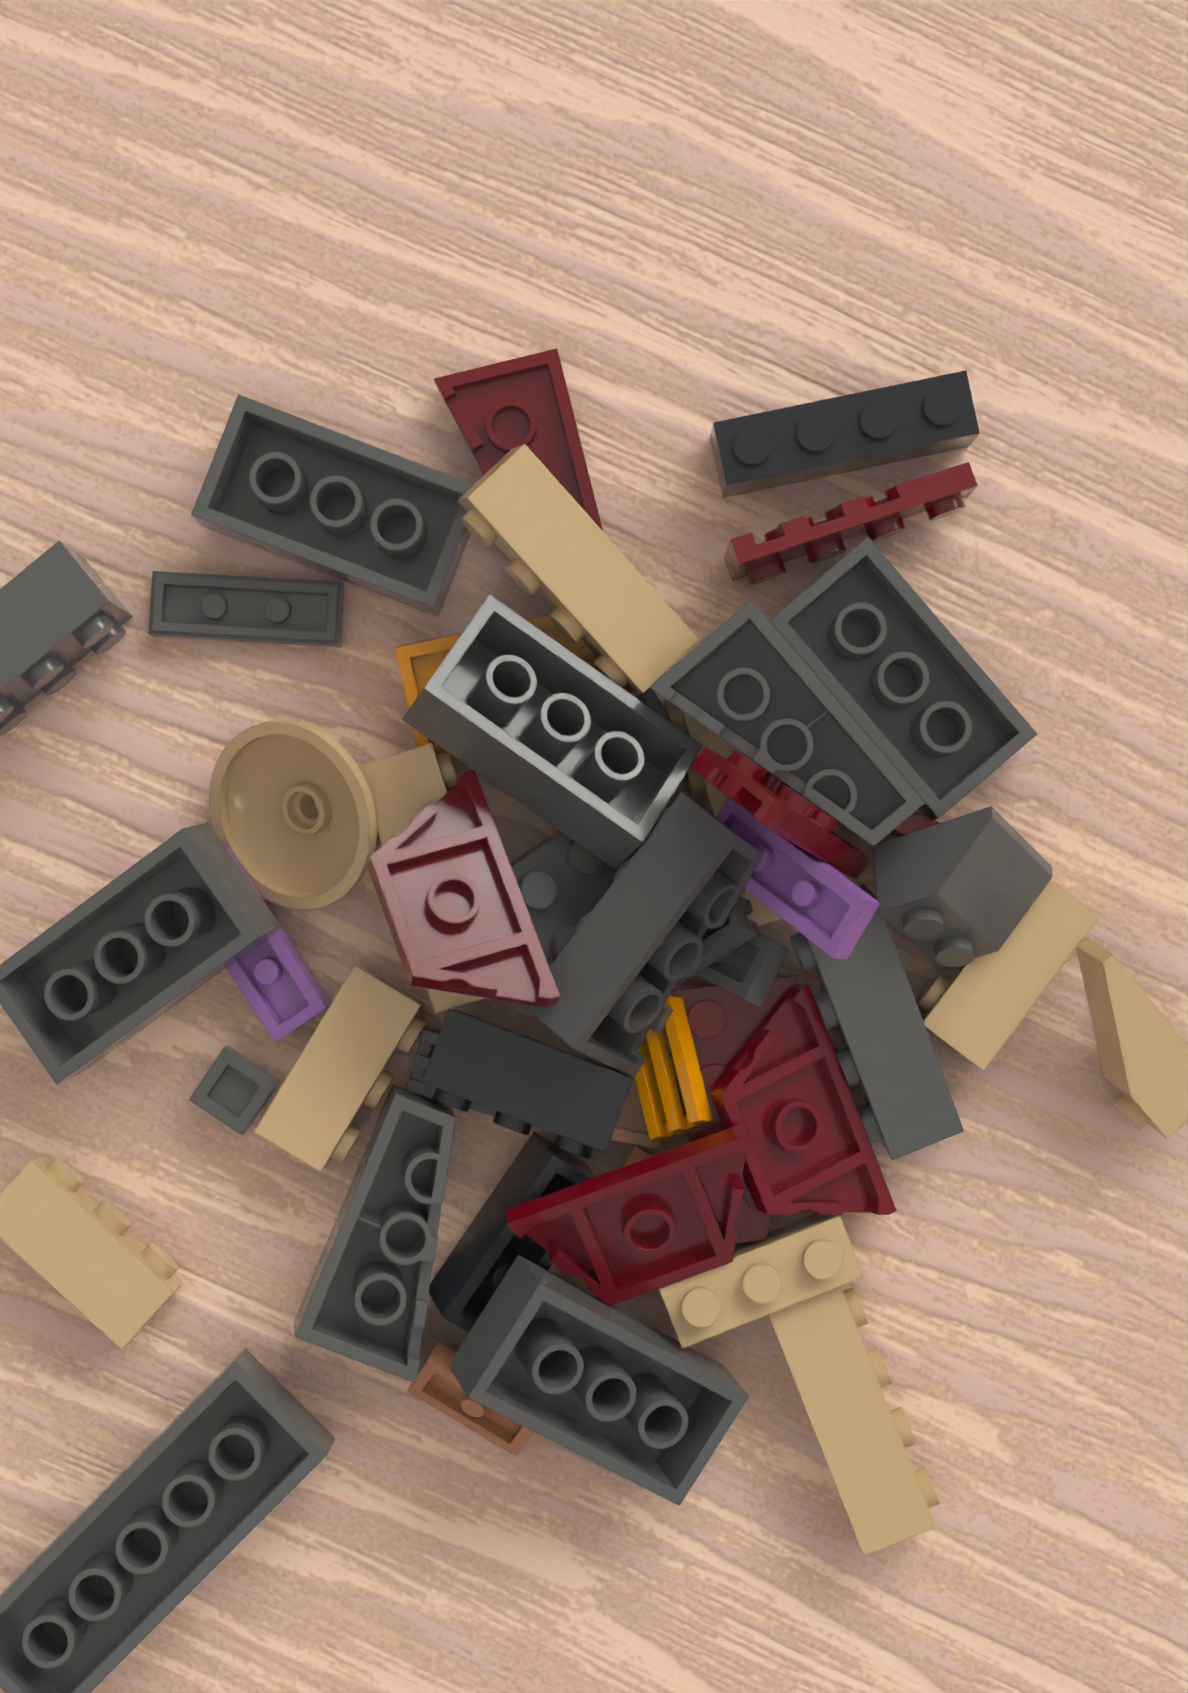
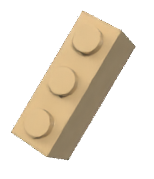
(990, 996)
(342, 1069)
(85, 1249)
(763, 1278)

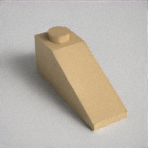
(1135, 1044)

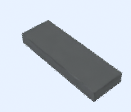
(246, 609)

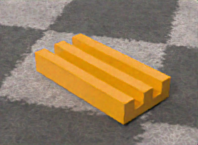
(659, 1075)

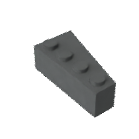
(780, 715)
(647, 935)
(380, 1254)

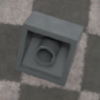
(959, 885)

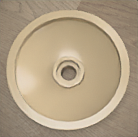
(269, 818)

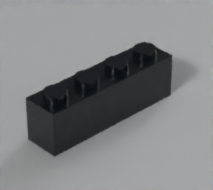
(844, 434)

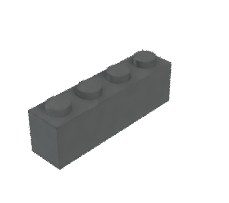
(882, 1040)

